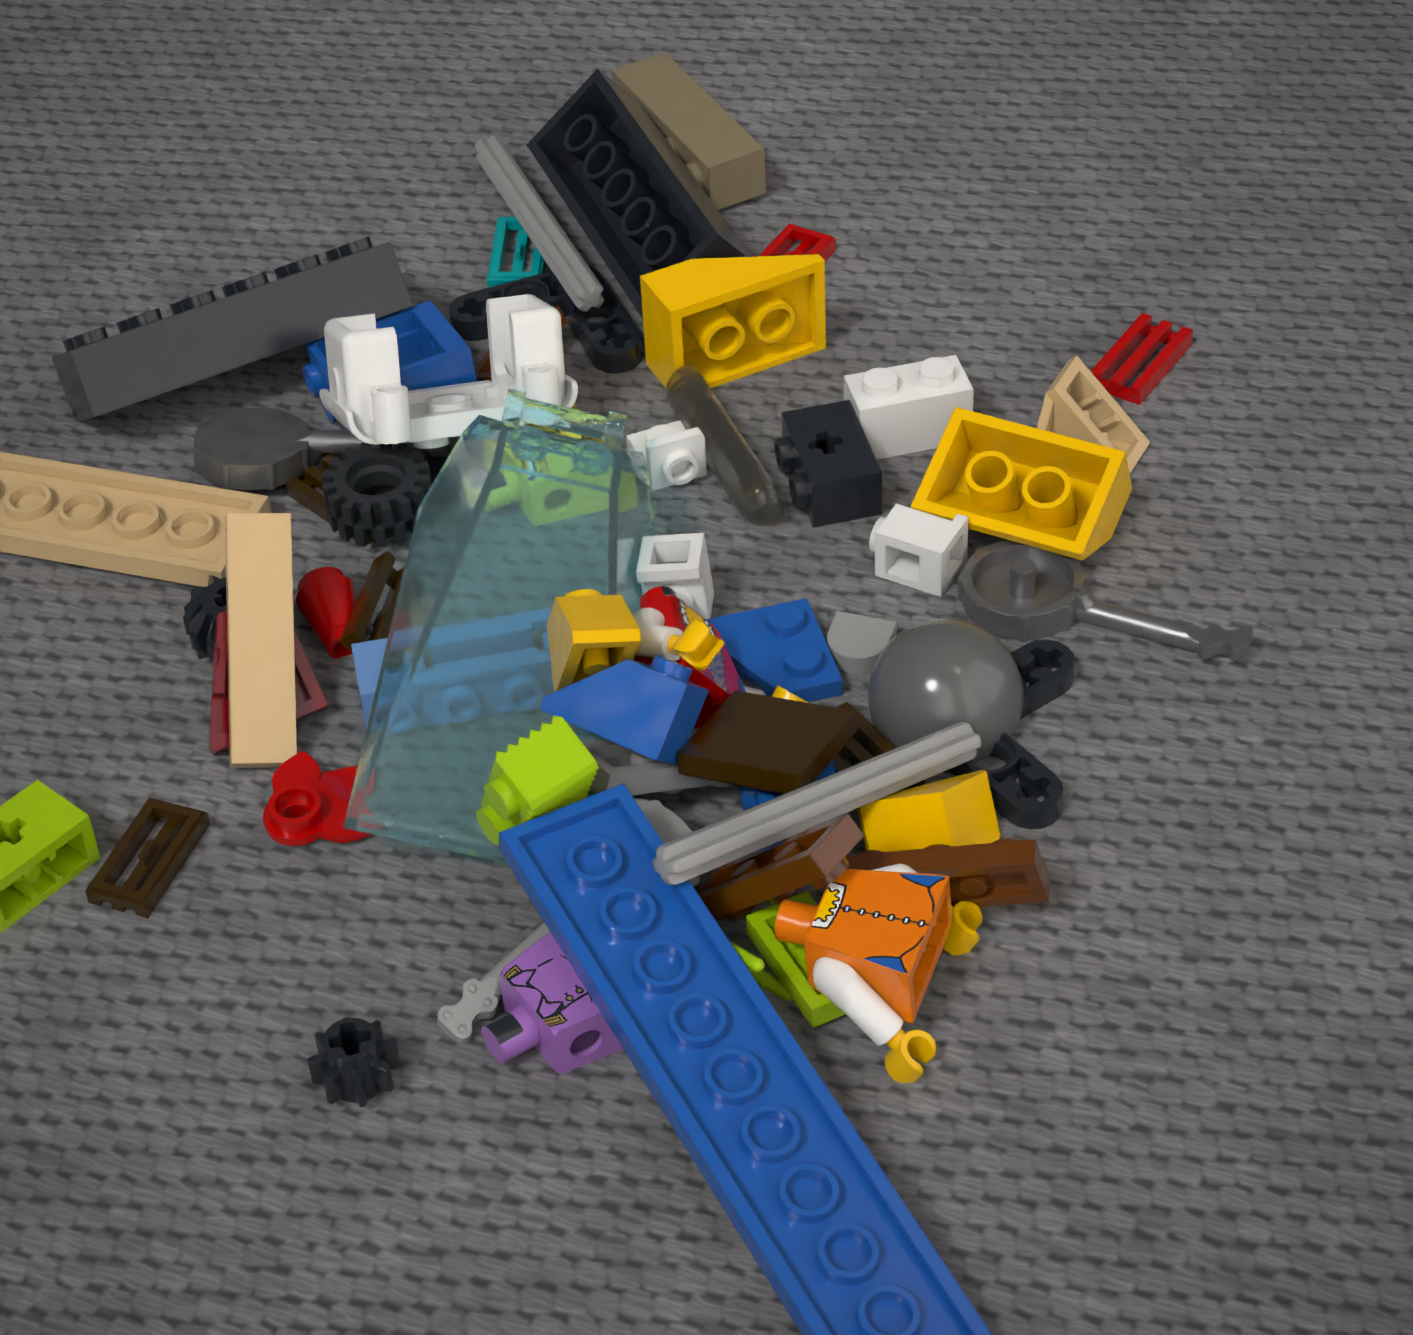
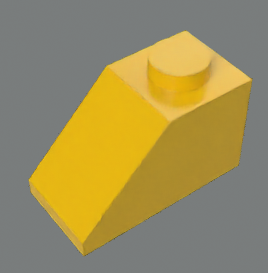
(589, 635)

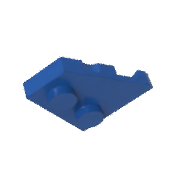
(781, 648)

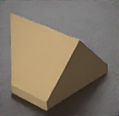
(1085, 410)

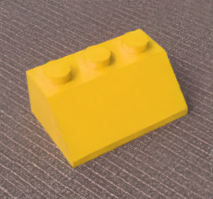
(1026, 484)

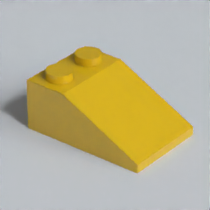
(733, 314)

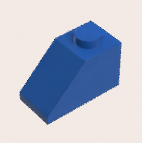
(634, 706)

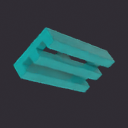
(495, 274)

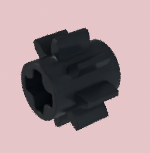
(354, 1061)

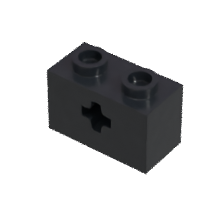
(829, 464)

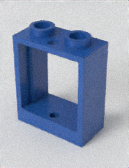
(428, 352)

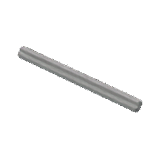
(539, 224)
(814, 803)

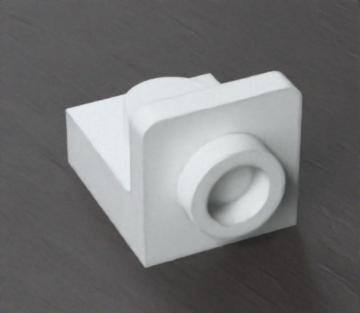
(671, 453)

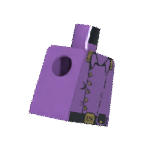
(548, 1011)

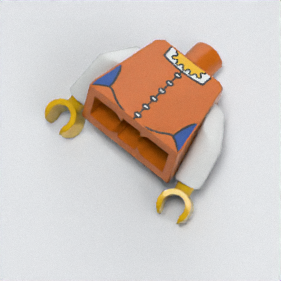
(877, 948)

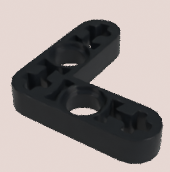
(470, 319)
(1034, 777)

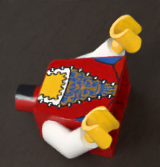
(687, 638)

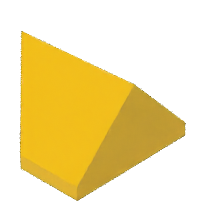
(939, 812)

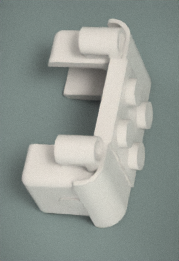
(379, 410)

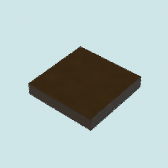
(767, 742)

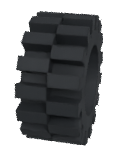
(366, 516)

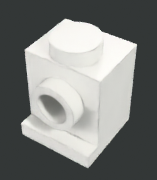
(919, 548)
(689, 580)

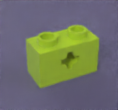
(41, 849)

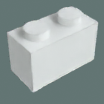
(908, 404)

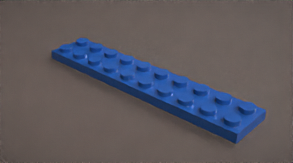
(733, 1079)

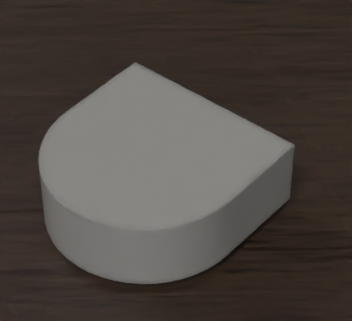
(858, 640)

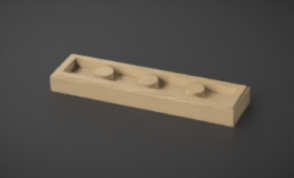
(260, 639)

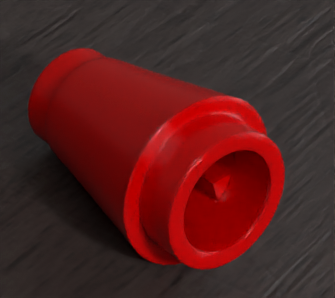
(326, 603)

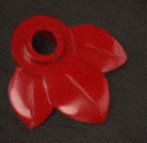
(309, 803)

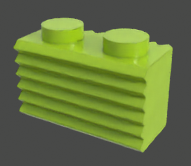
(535, 778)

